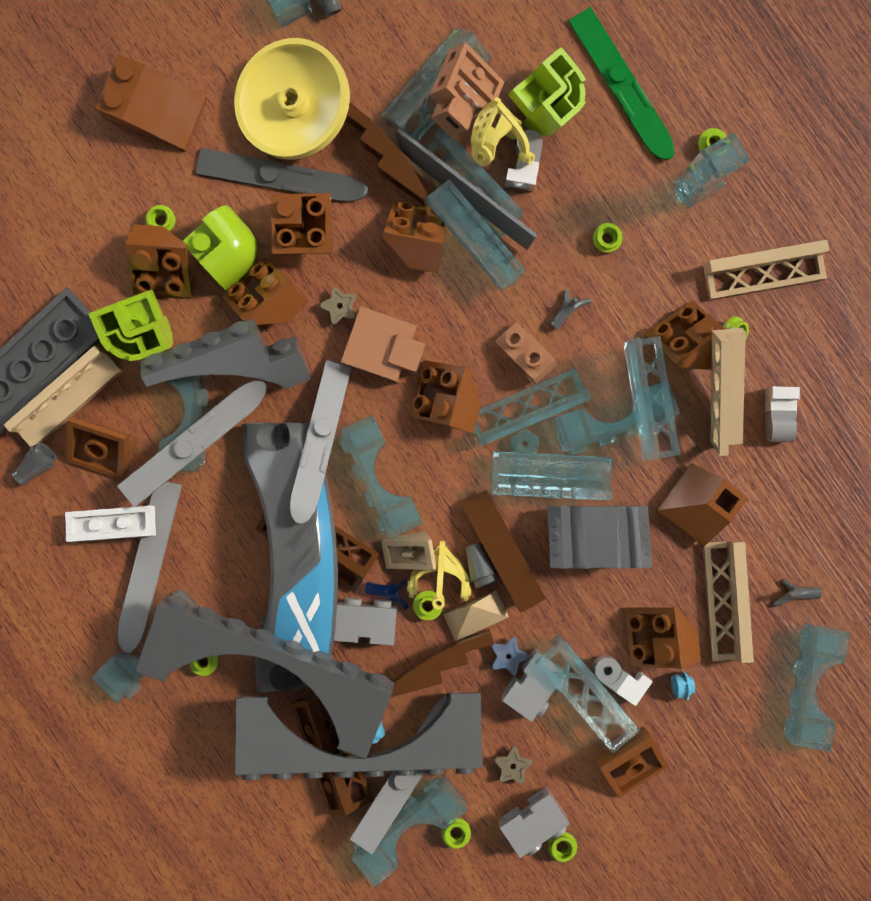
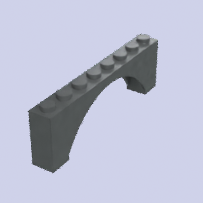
(189, 633)
(269, 747)

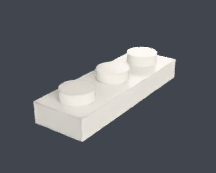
(110, 523)

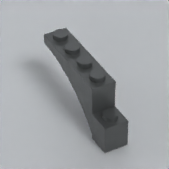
(231, 351)

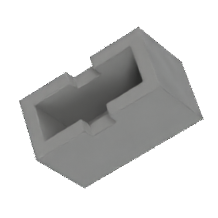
(366, 620)
(533, 689)
(534, 824)

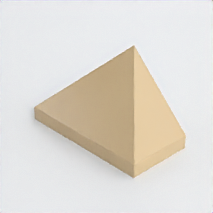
(409, 552)
(476, 615)

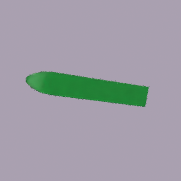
(622, 84)

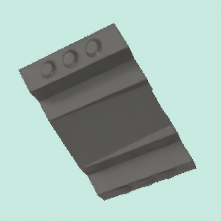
(599, 537)

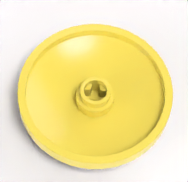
(292, 98)

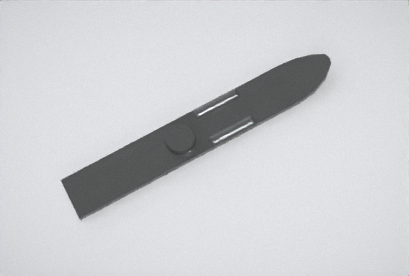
(278, 175)
(474, 194)

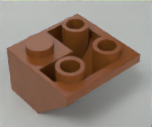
(301, 223)
(416, 235)
(158, 262)
(264, 296)
(687, 337)
(446, 397)
(701, 504)
(661, 638)

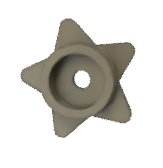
(331, 306)
(507, 772)

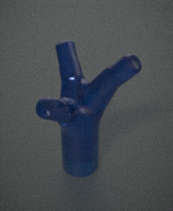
(387, 591)

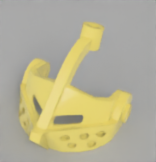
(485, 137)
(445, 562)

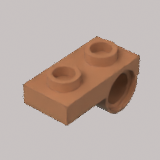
(526, 353)

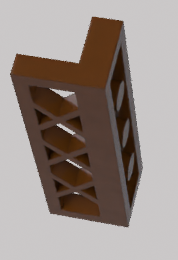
(349, 571)
(316, 732)

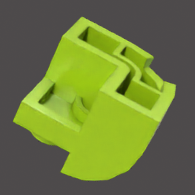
(551, 94)
(223, 246)
(133, 327)

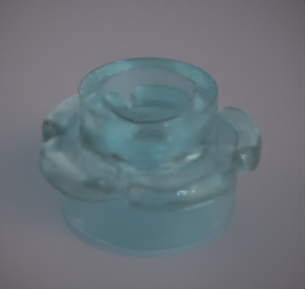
(524, 435)

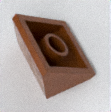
(99, 447)
(632, 763)

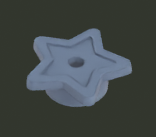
(502, 650)

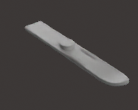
(319, 441)
(192, 442)
(147, 569)
(389, 801)

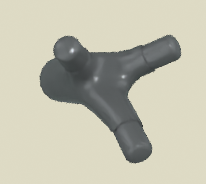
(567, 308)
(798, 593)

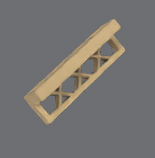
(762, 259)
(727, 388)
(64, 396)
(739, 601)

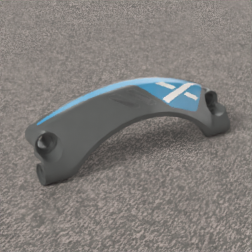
(301, 556)

